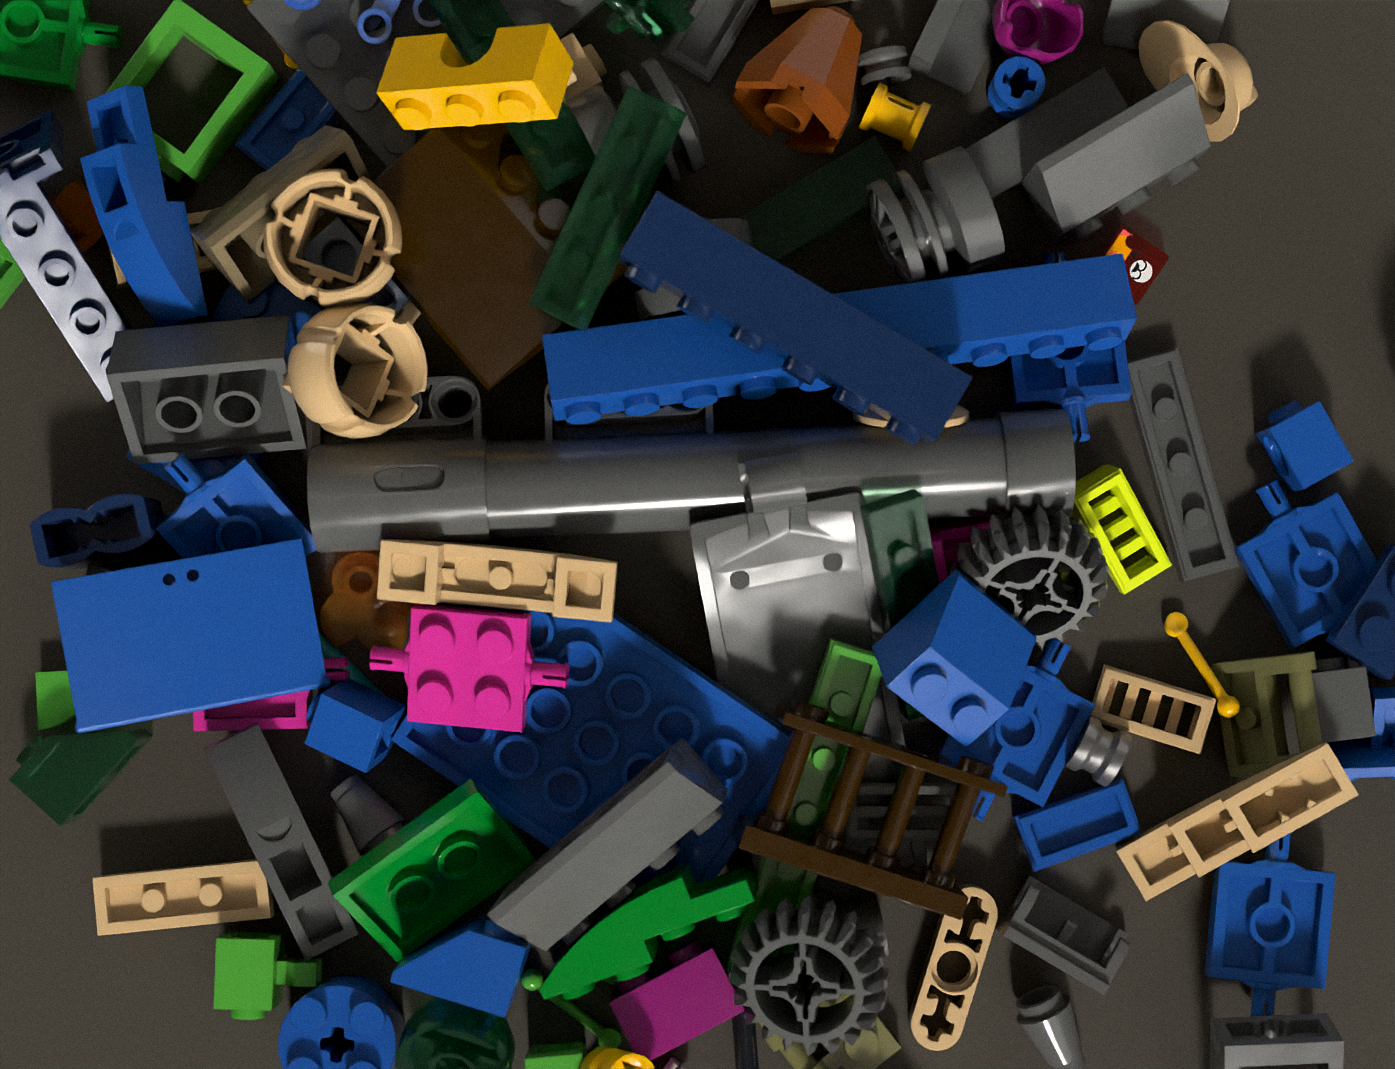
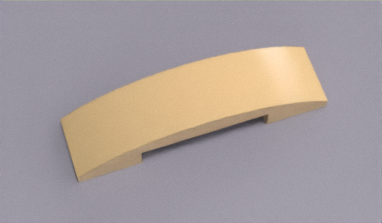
(497, 578)

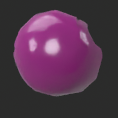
(1037, 28)

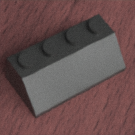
(610, 848)

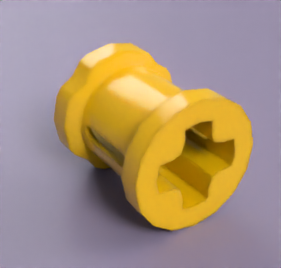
(894, 116)

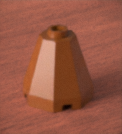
(804, 81)

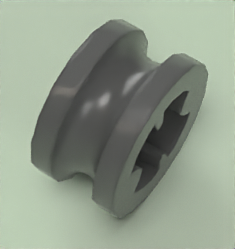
(884, 66)

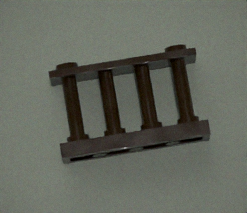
(878, 868)

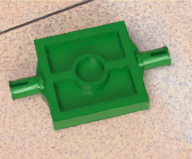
(47, 38)

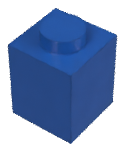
(353, 724)

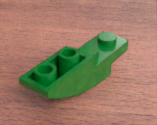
(625, 937)

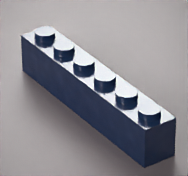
(794, 320)

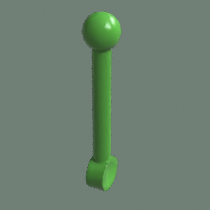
(607, 1036)

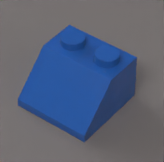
(956, 658)
(469, 965)

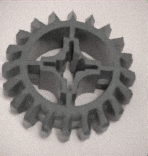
(1022, 562)
(834, 955)

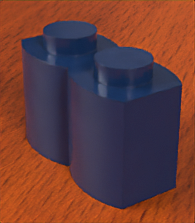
(110, 526)

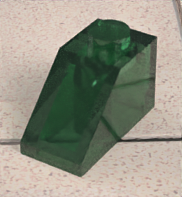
(74, 769)

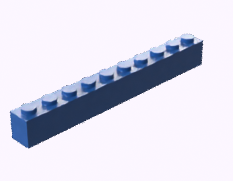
(955, 318)

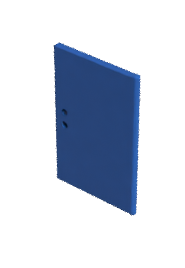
(189, 645)

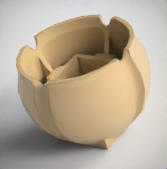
(293, 223)
(383, 375)

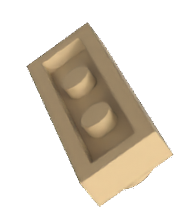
(181, 897)

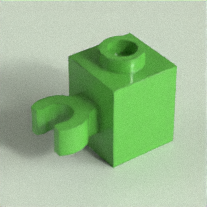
(254, 972)

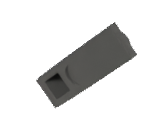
(280, 840)

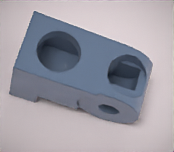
(339, 251)

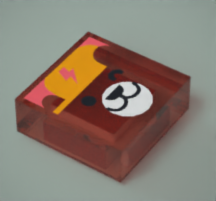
(1141, 260)

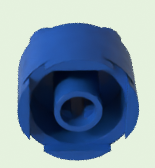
(348, 1003)

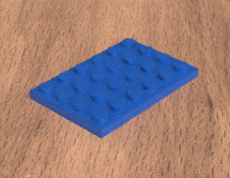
(614, 719)

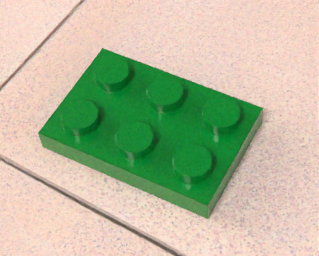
(432, 871)

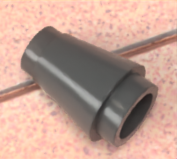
(365, 814)
(1051, 1026)

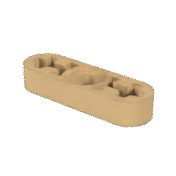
(927, 1003)

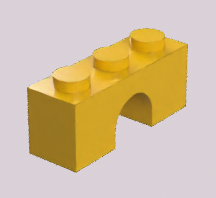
(513, 82)

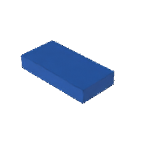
(1077, 824)

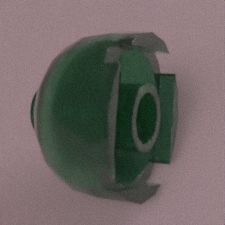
(455, 1037)

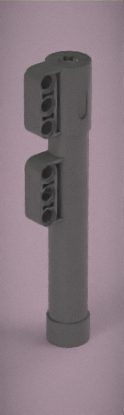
(652, 472)

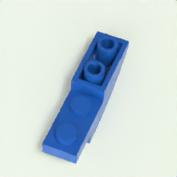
(130, 201)

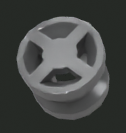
(1099, 751)

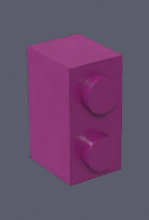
(675, 1000)

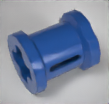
(1031, 85)

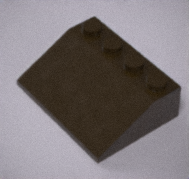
(476, 244)

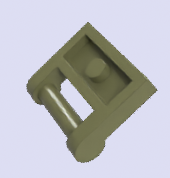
(1257, 733)

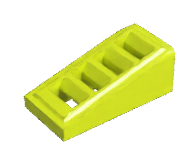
(1112, 479)

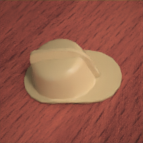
(1217, 70)

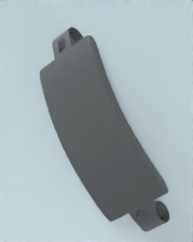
(772, 599)

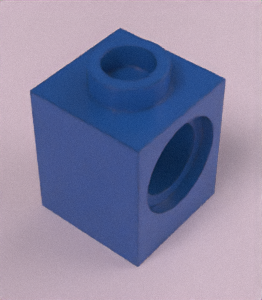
(1303, 445)

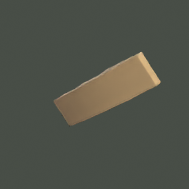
(1237, 820)

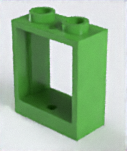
(235, 110)

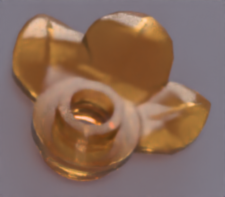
(359, 611)

